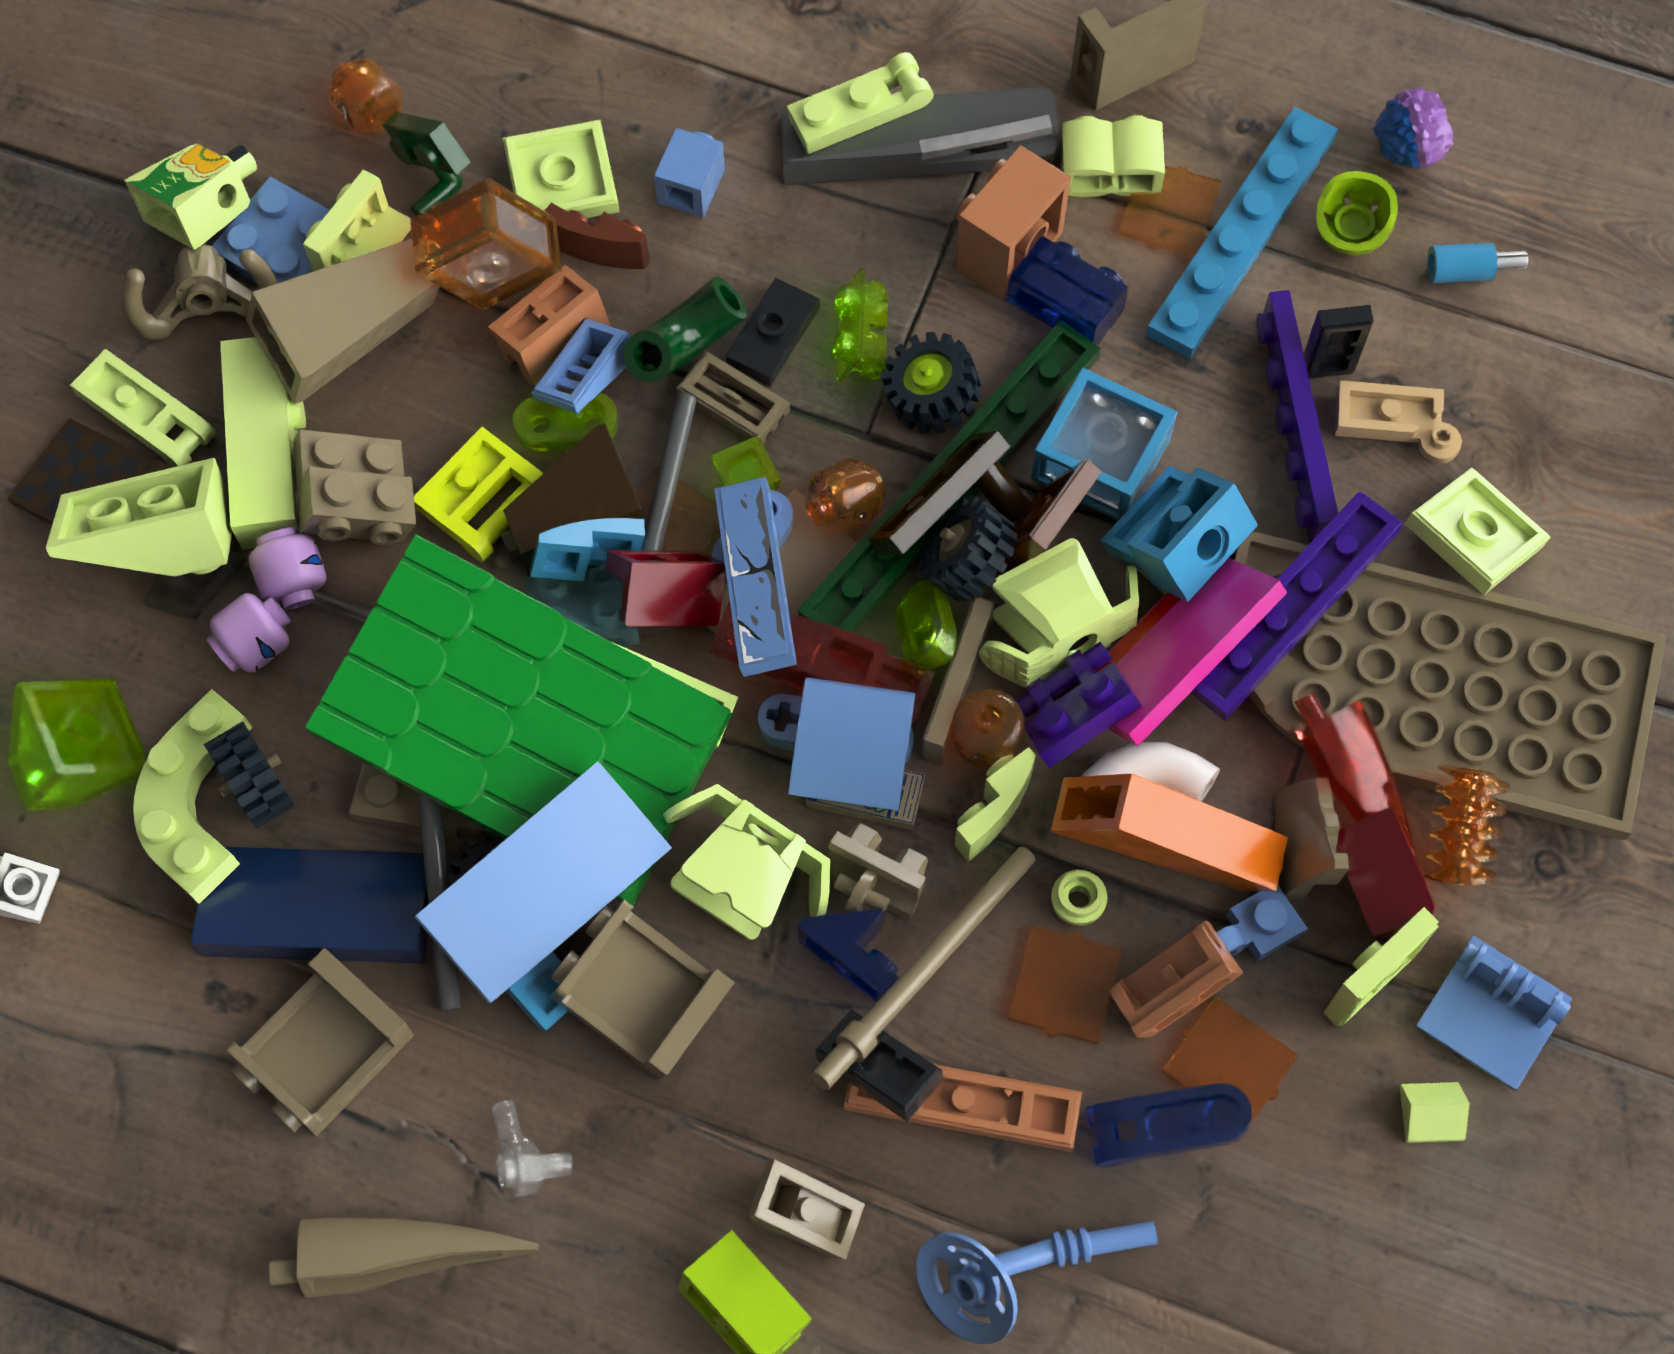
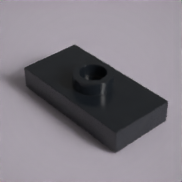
(772, 331)
(1337, 340)
(890, 1072)

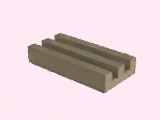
(766, 422)

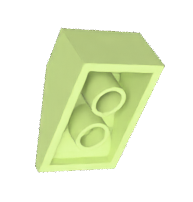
(148, 523)

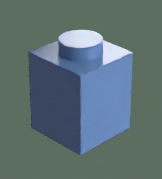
(689, 172)

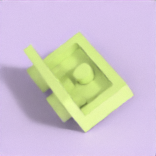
(355, 224)

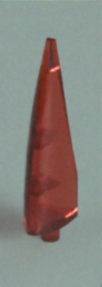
(1352, 758)

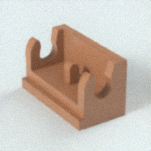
(545, 321)
(1175, 981)

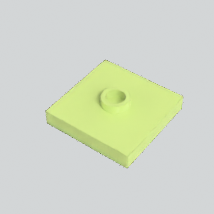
(563, 168)
(1477, 531)
(1379, 966)

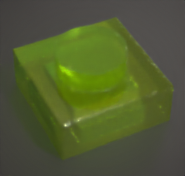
(744, 463)

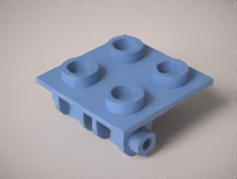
(1494, 1013)

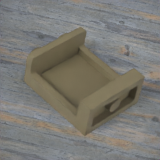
(1137, 52)
(638, 989)
(321, 1046)

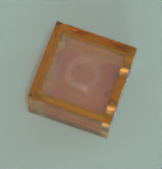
(485, 244)

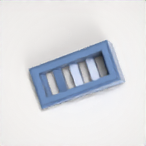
(586, 342)

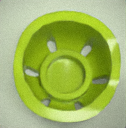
(1354, 225)

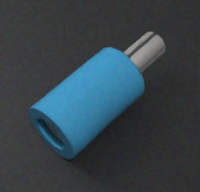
(1470, 262)

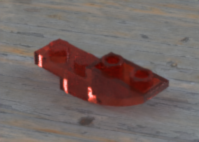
(835, 656)

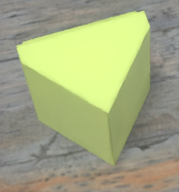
(1434, 1112)

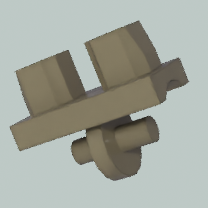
(872, 877)

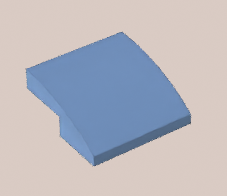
(851, 743)

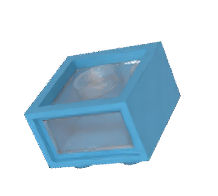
(1113, 430)

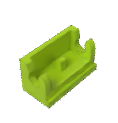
(742, 1299)

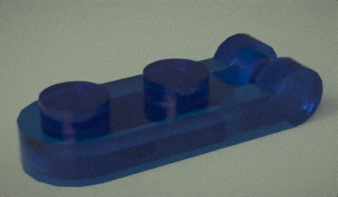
(1170, 1122)

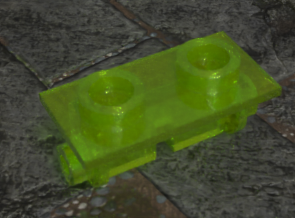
(861, 308)

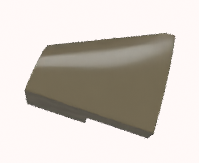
(1312, 826)

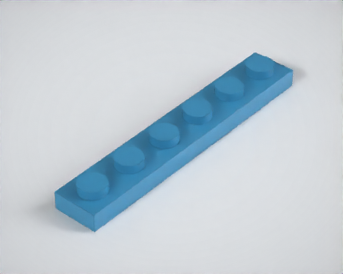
(1241, 233)

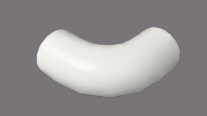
(1161, 764)

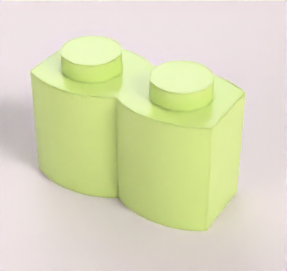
(1112, 156)

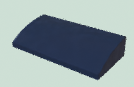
(315, 900)

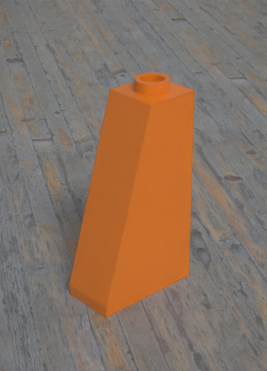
(1169, 831)

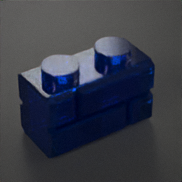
(1060, 285)

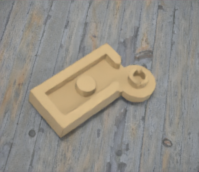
(1396, 415)

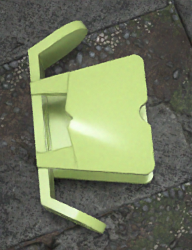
(1050, 608)
(741, 868)

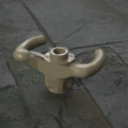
(198, 289)

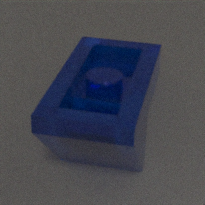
(841, 945)

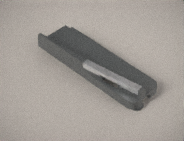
(933, 138)

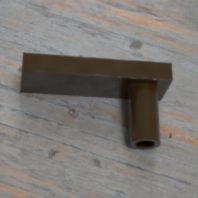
(970, 464)

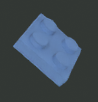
(273, 228)

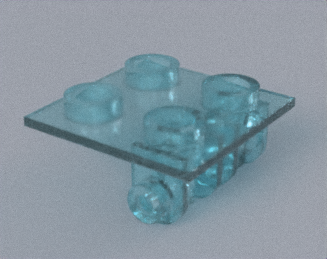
(588, 603)

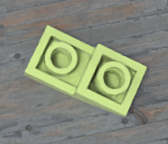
(1003, 792)

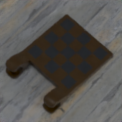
(74, 462)

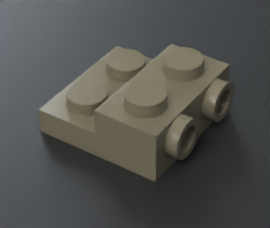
(352, 488)

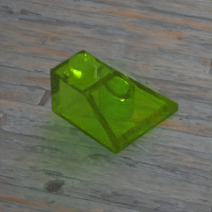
(71, 742)

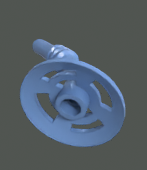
(981, 1275)

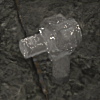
(522, 1164)

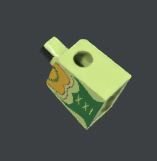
(193, 192)

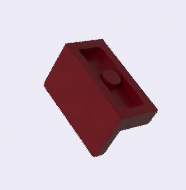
(668, 587)
(1384, 873)

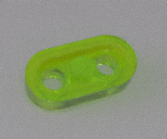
(565, 426)
(926, 626)

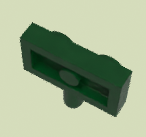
(431, 146)

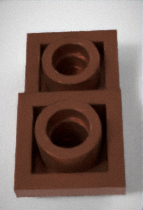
(605, 243)

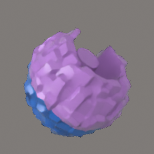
(1414, 129)

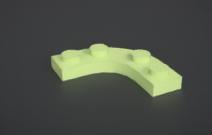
(167, 796)

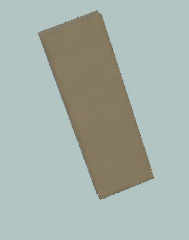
(957, 680)

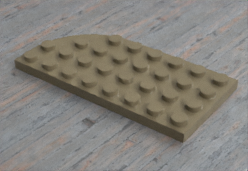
(1477, 684)

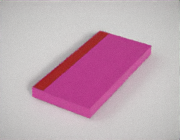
(1187, 640)

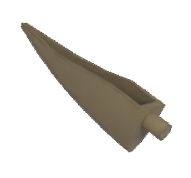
(366, 1253)

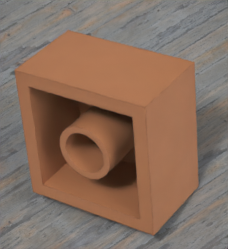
(1007, 218)

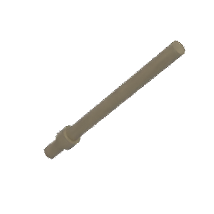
(860, 1036)

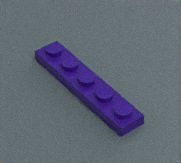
(1296, 414)
(1312, 587)

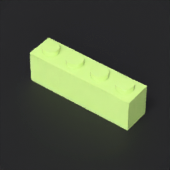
(258, 443)

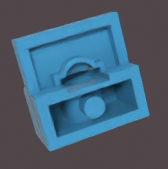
(1181, 530)

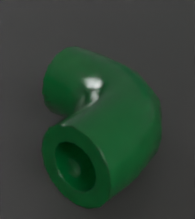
(684, 331)

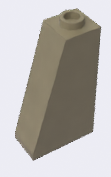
(336, 315)

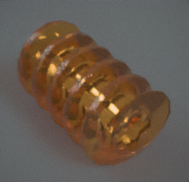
(1467, 826)

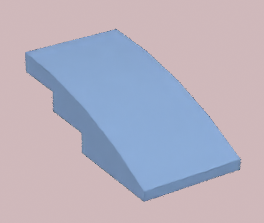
(543, 882)

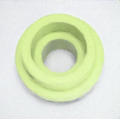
(1083, 882)

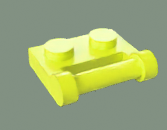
(468, 484)

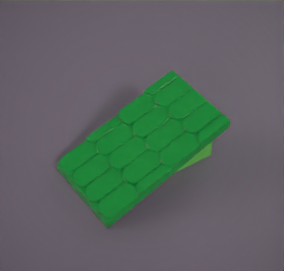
(508, 702)

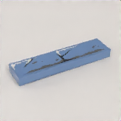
(755, 577)

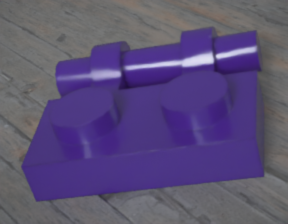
(1081, 713)

